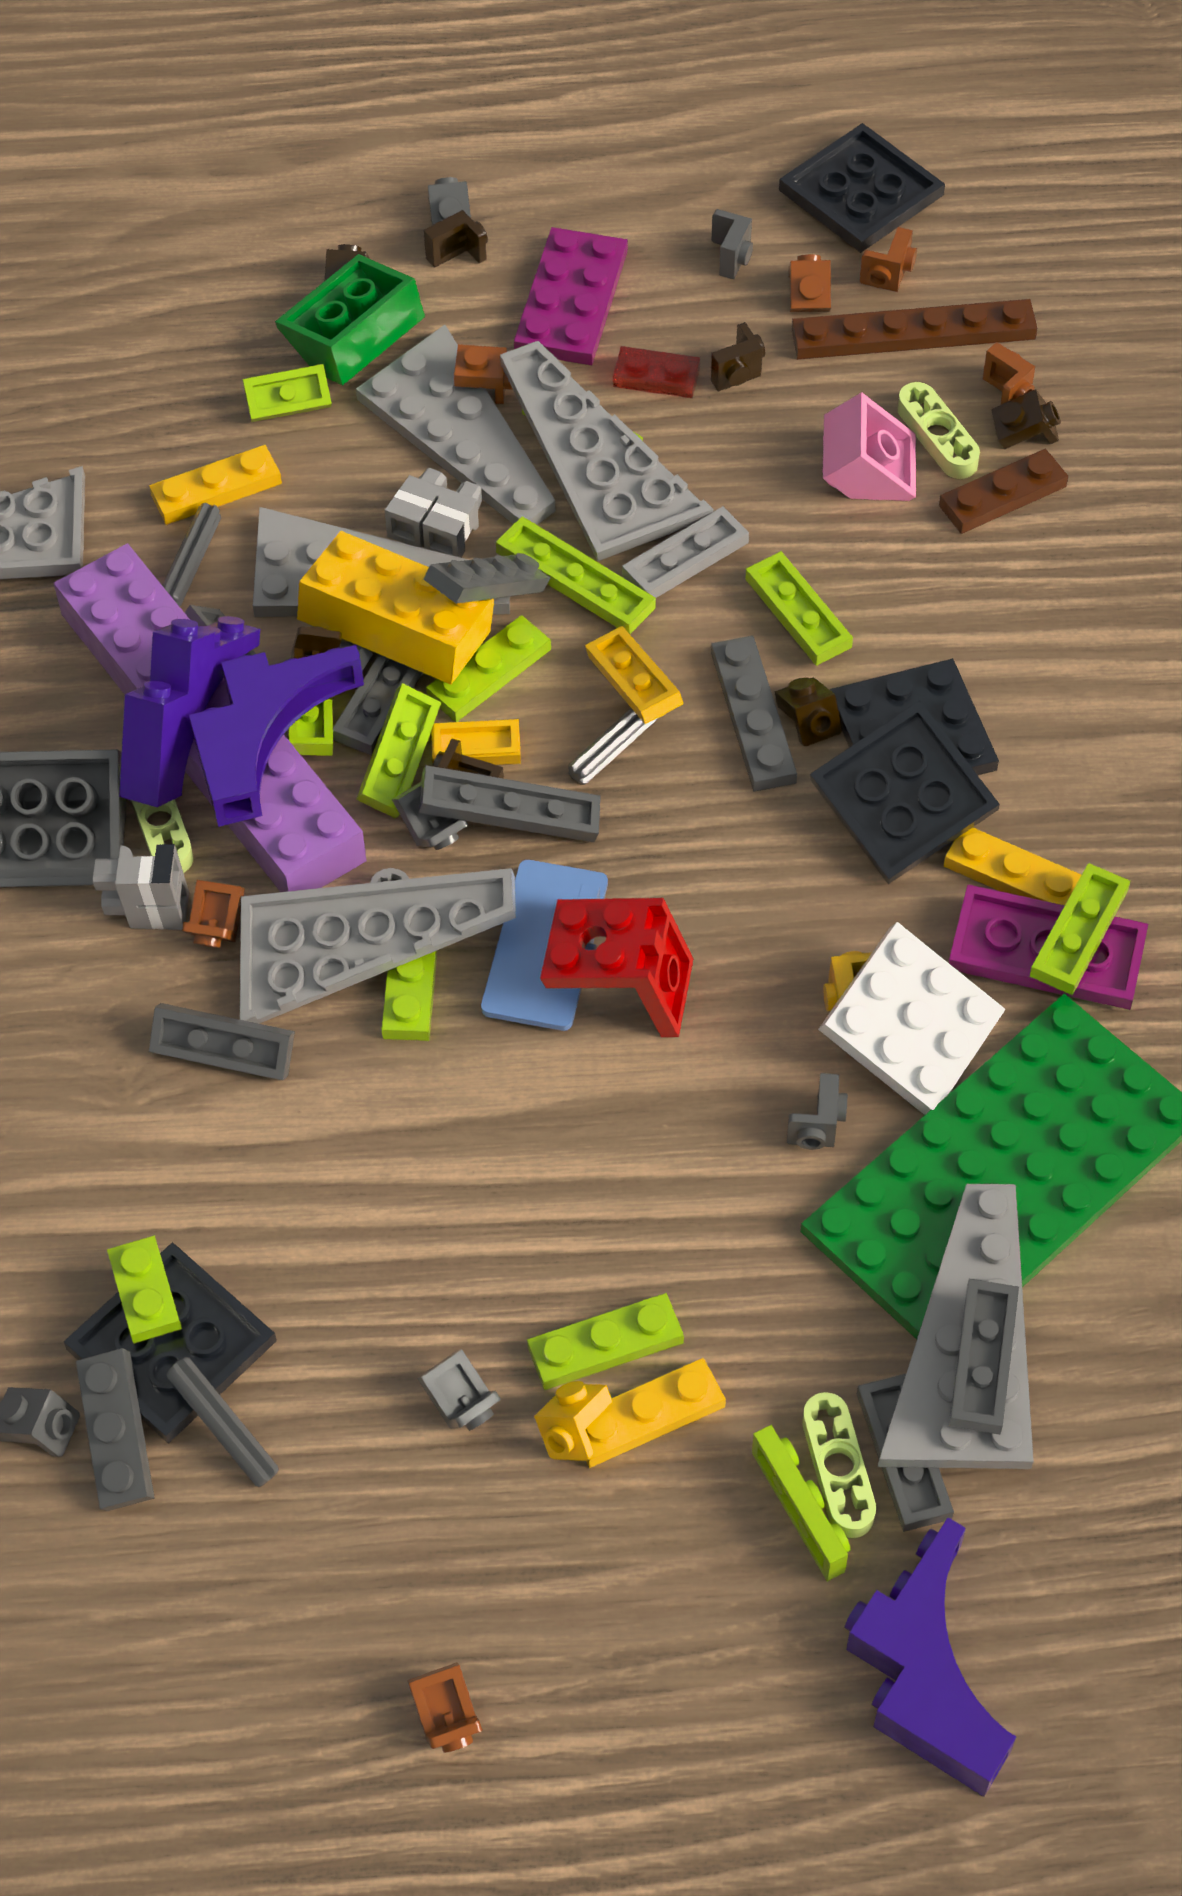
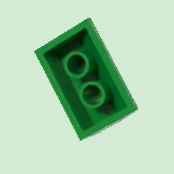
(352, 317)

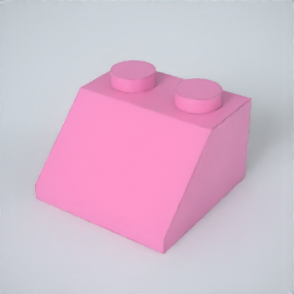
(868, 452)

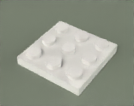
(912, 1019)

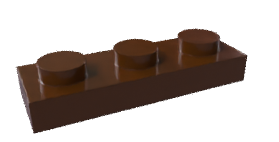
(1003, 491)

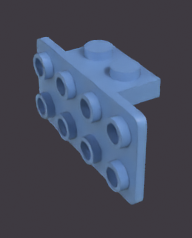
(514, 981)

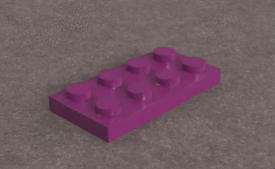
(572, 294)
(1004, 933)

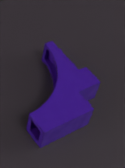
(181, 683)
(264, 703)
(929, 1702)

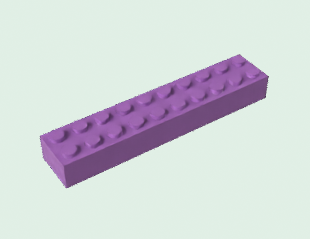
(304, 829)

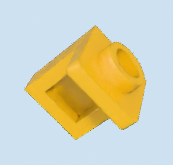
(841, 973)
(568, 1415)

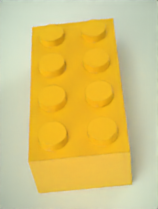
(390, 609)

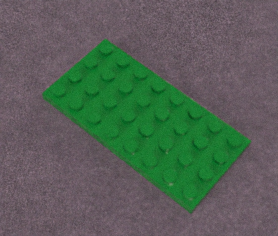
(1051, 1111)

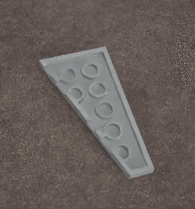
(457, 427)
(601, 464)
(43, 528)
(292, 545)
(334, 937)
(984, 1249)

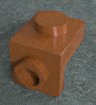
(888, 269)
(810, 284)
(481, 369)
(1008, 372)
(214, 913)
(445, 1708)

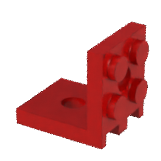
(639, 953)

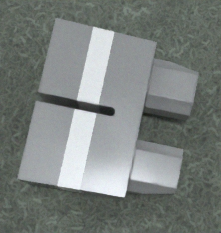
(432, 514)
(144, 888)

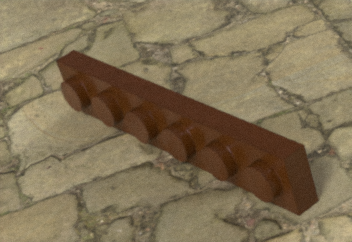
(914, 329)

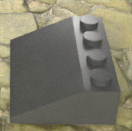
(59, 816)

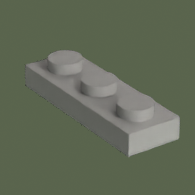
(686, 553)

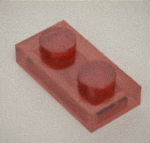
(656, 372)

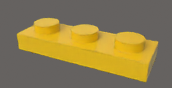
(215, 484)
(634, 675)
(1009, 868)
(654, 1410)

